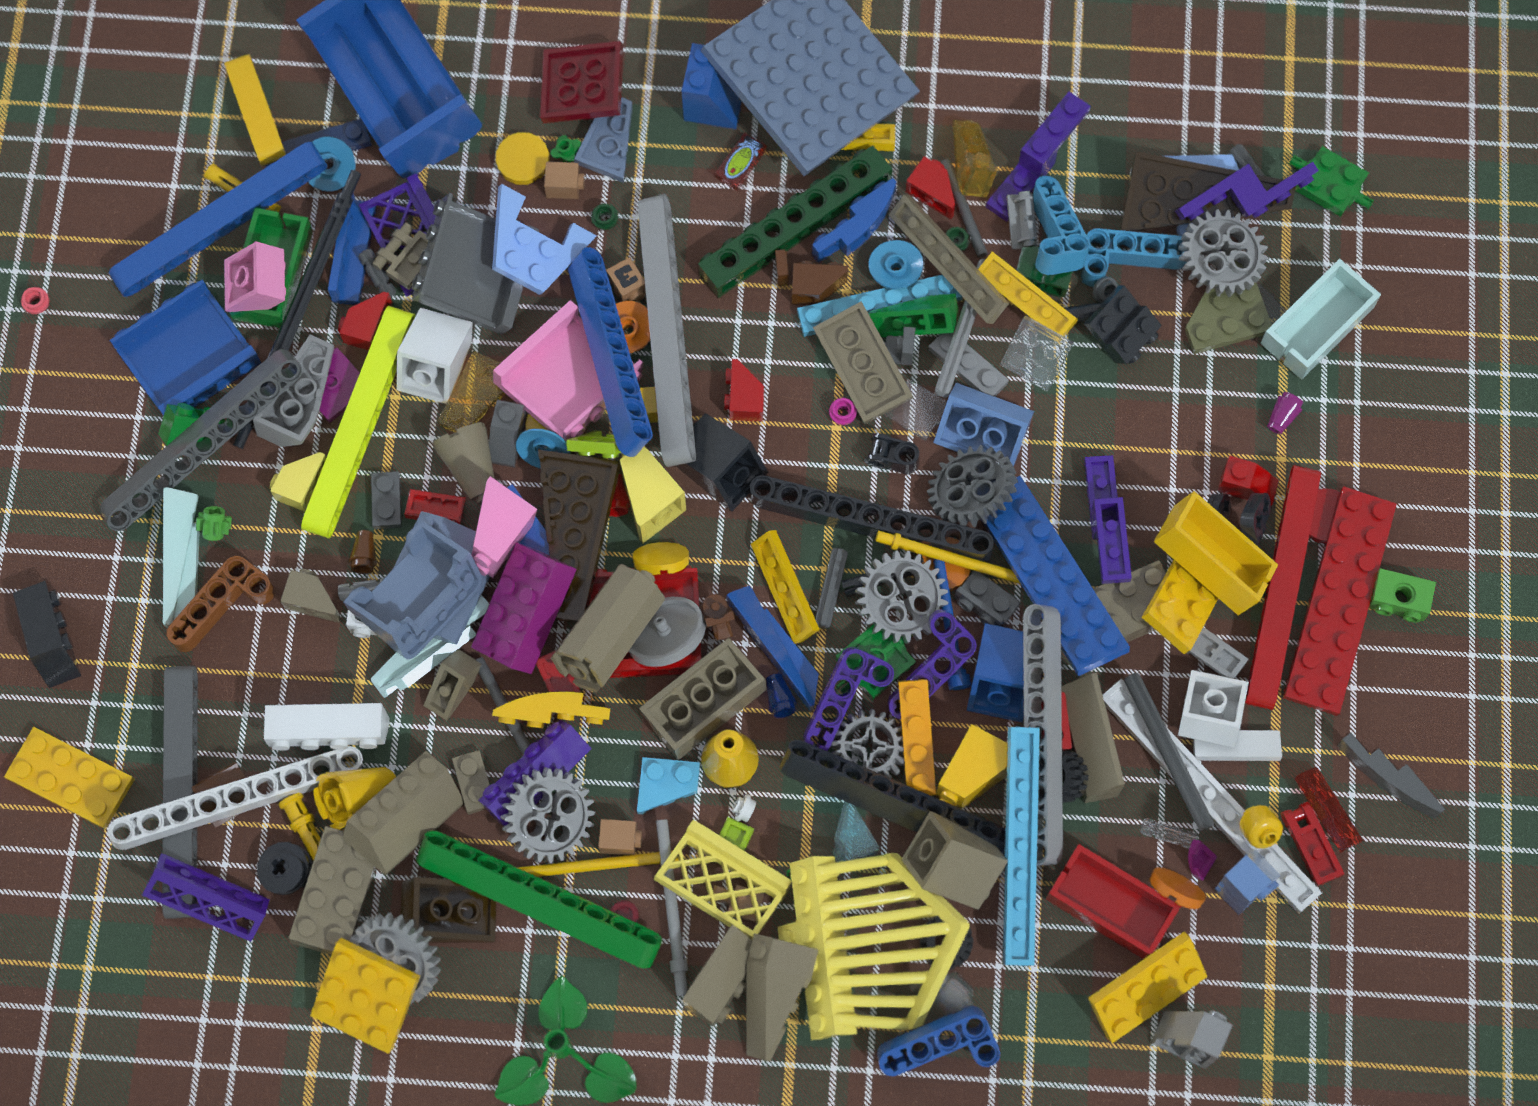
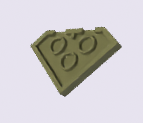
(1227, 319)

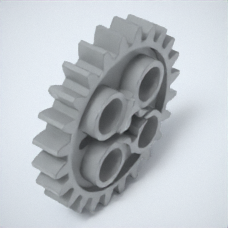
(1228, 275)
(877, 606)
(523, 811)
(402, 946)

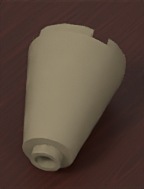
(467, 458)

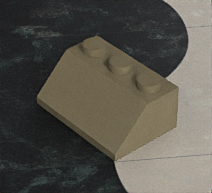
(720, 979)

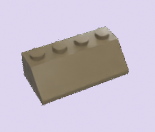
(703, 698)
(1093, 738)
(403, 812)

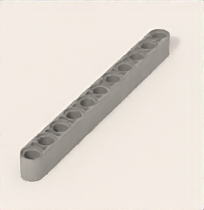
(666, 331)

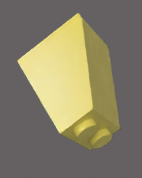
(651, 493)

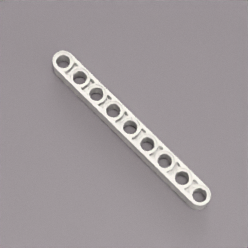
(220, 796)

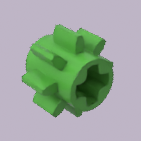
(213, 523)

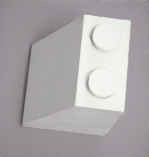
(433, 355)

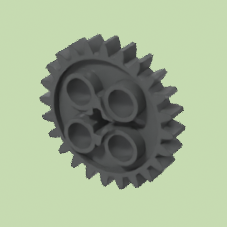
(972, 486)

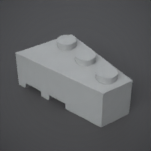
(1192, 1035)

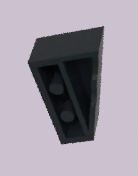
(46, 634)

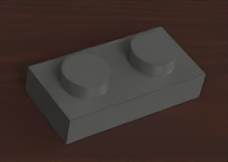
(386, 500)

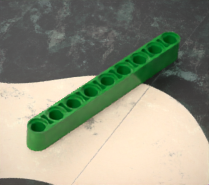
(539, 899)

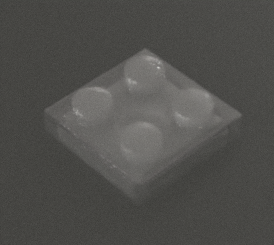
(1036, 353)

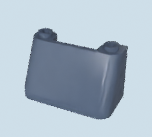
(419, 592)

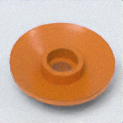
(636, 316)

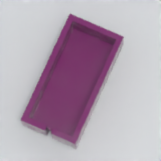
(523, 608)

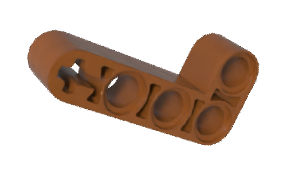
(218, 606)

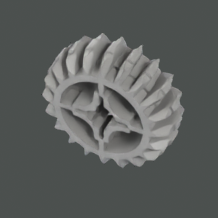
(871, 723)

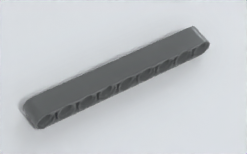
(206, 427)
(180, 764)

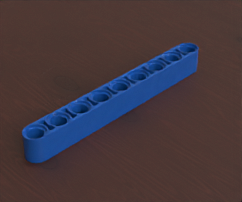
(217, 219)
(610, 352)

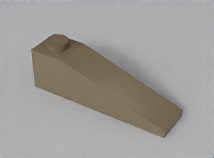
(774, 981)

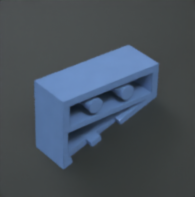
(1247, 881)

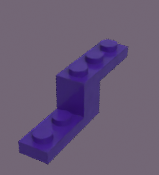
(1040, 152)
(1247, 192)
(1107, 519)

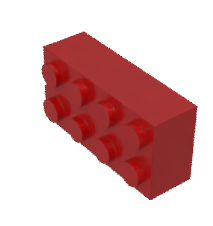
(1113, 902)

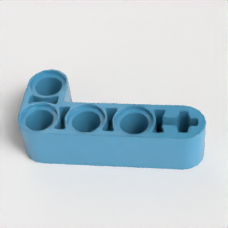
(1066, 241)
(1135, 256)

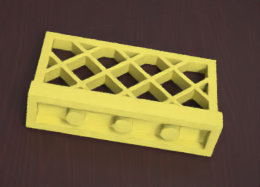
(733, 859)

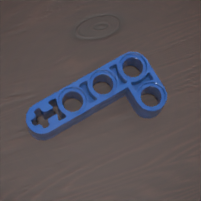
(938, 1047)

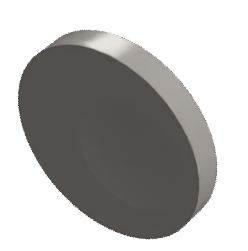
(670, 633)

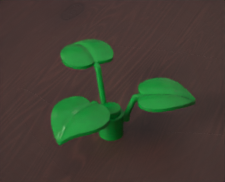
(562, 1008)

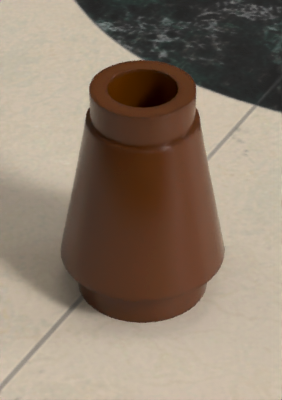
(363, 553)

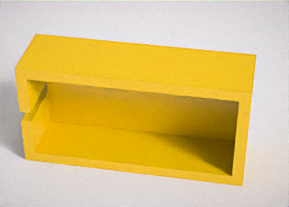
(1216, 553)

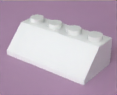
(325, 725)

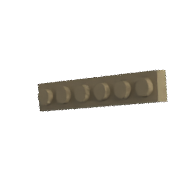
(948, 259)

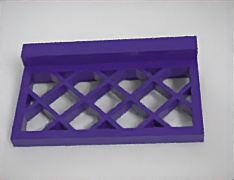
(418, 198)

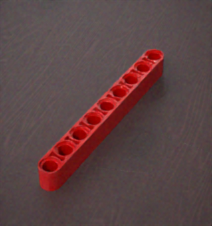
(1283, 587)

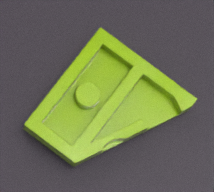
(593, 443)

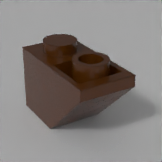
(816, 282)

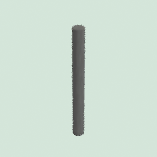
(965, 212)
(500, 700)

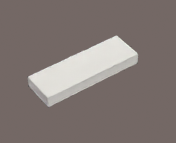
(1250, 746)

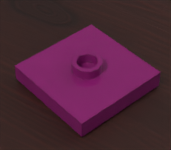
(338, 386)

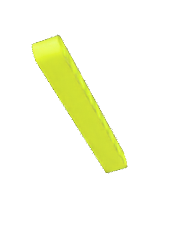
(357, 424)

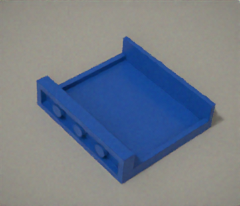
(185, 349)

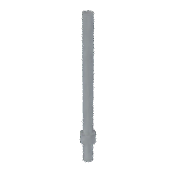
(678, 964)

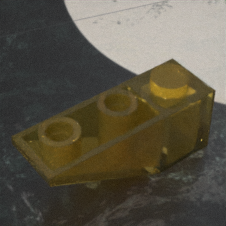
(972, 159)

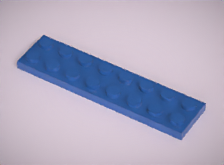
(1055, 580)

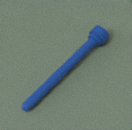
(959, 679)

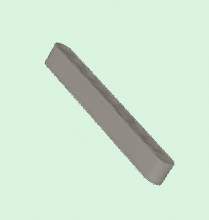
(1049, 719)

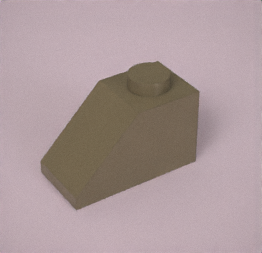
(308, 596)
(452, 683)

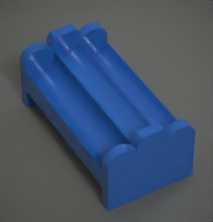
(392, 80)

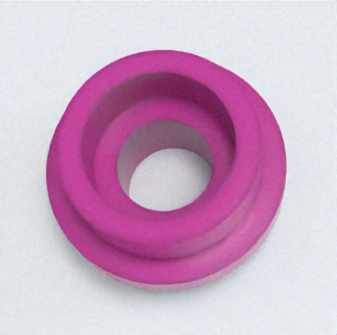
(842, 403)

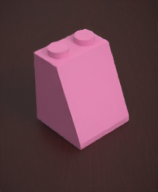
(501, 524)

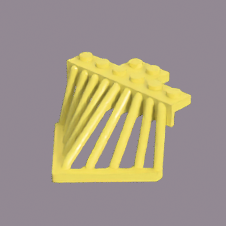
(822, 928)

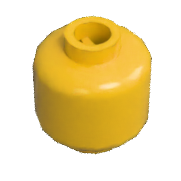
(1260, 826)

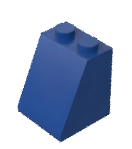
(707, 95)
(999, 675)

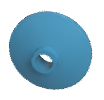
(343, 160)
(892, 255)
(534, 439)

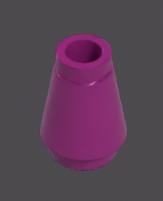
(1284, 412)

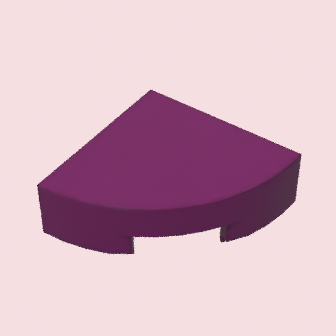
(1200, 859)

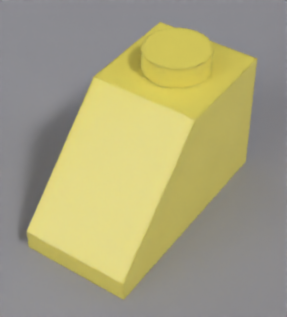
(297, 481)

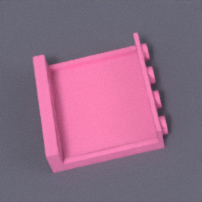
(556, 375)

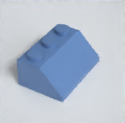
(983, 420)

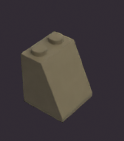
(953, 861)

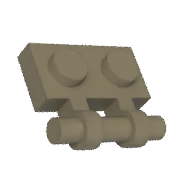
(406, 265)

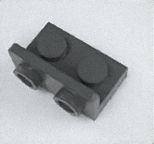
(986, 600)

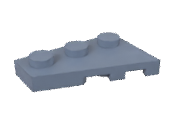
(607, 144)

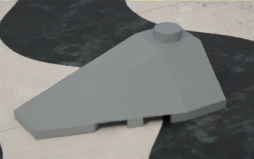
(296, 410)

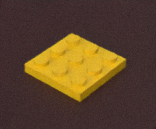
(365, 995)

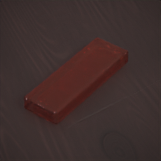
(1328, 809)

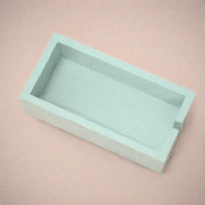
(1320, 318)

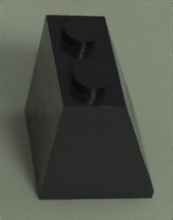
(723, 462)

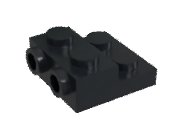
(1123, 326)

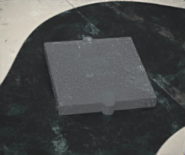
(920, 413)

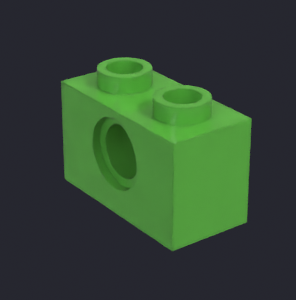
(1417, 591)

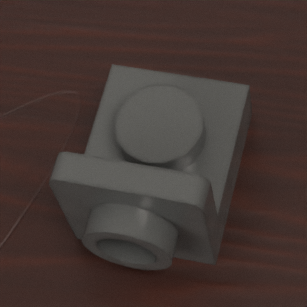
(902, 347)

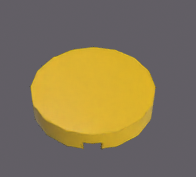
(522, 158)
(661, 556)

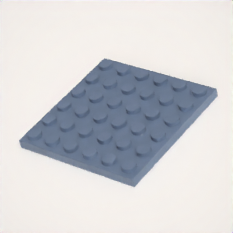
(810, 75)

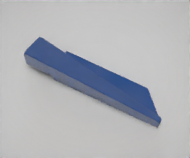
(775, 644)

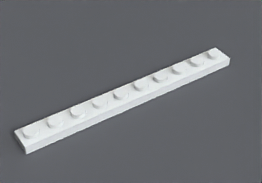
(1223, 808)

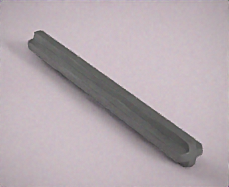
(1169, 751)

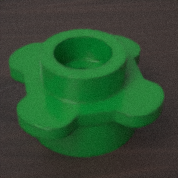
(568, 154)

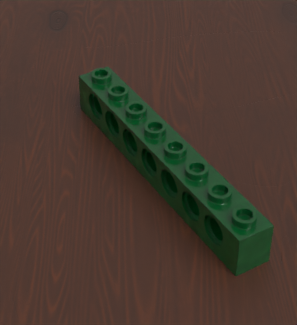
(723, 279)

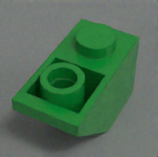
(178, 419)

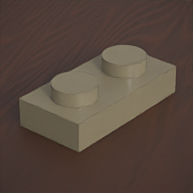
(471, 779)

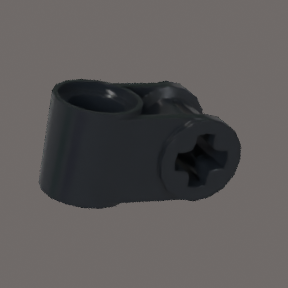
(890, 454)

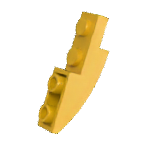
(539, 707)

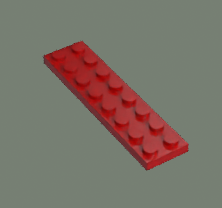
(1339, 601)

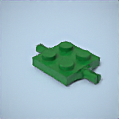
(1336, 182)
(891, 652)

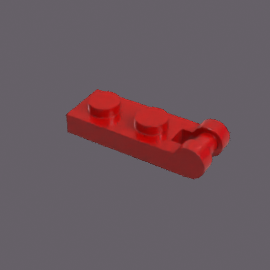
(1312, 844)

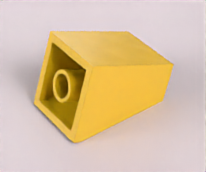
(974, 768)

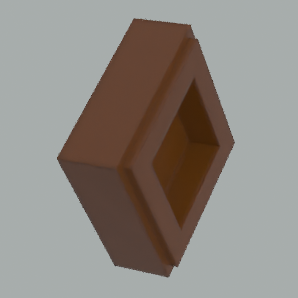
(781, 267)

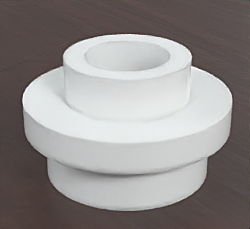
(743, 808)

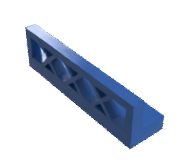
(347, 270)

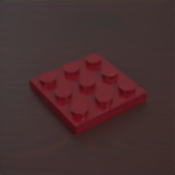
(581, 82)

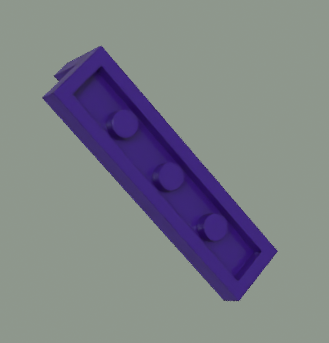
(209, 892)

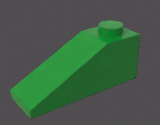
(926, 314)

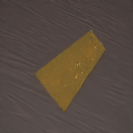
(472, 394)

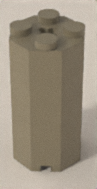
(608, 628)

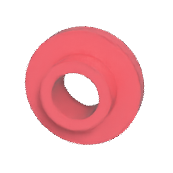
(32, 294)

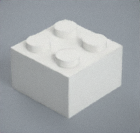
(1213, 708)

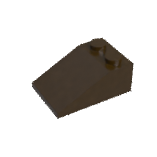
(448, 911)

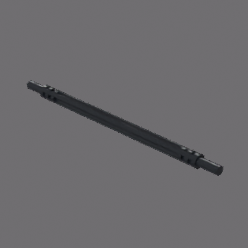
(309, 280)

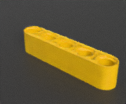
(255, 110)

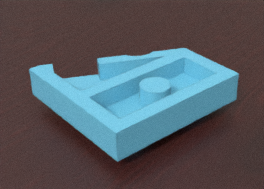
(665, 781)

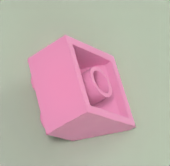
(254, 278)

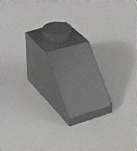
(506, 426)

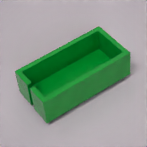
(269, 229)

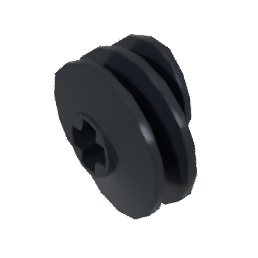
(273, 875)

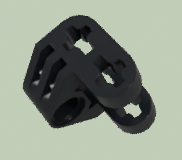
(1253, 515)

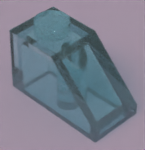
(853, 837)

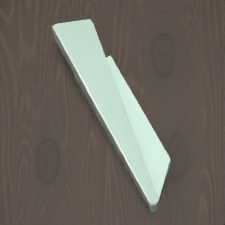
(179, 552)
(404, 672)

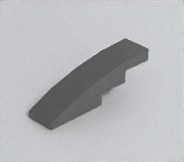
(1399, 783)

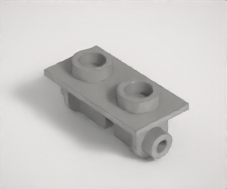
(1022, 220)

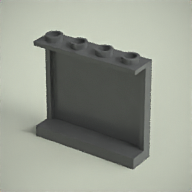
(458, 269)

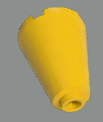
(729, 759)
(347, 791)

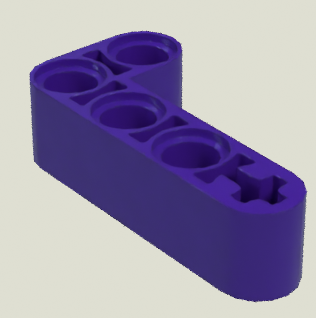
(947, 650)
(842, 701)

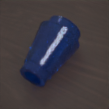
(780, 697)

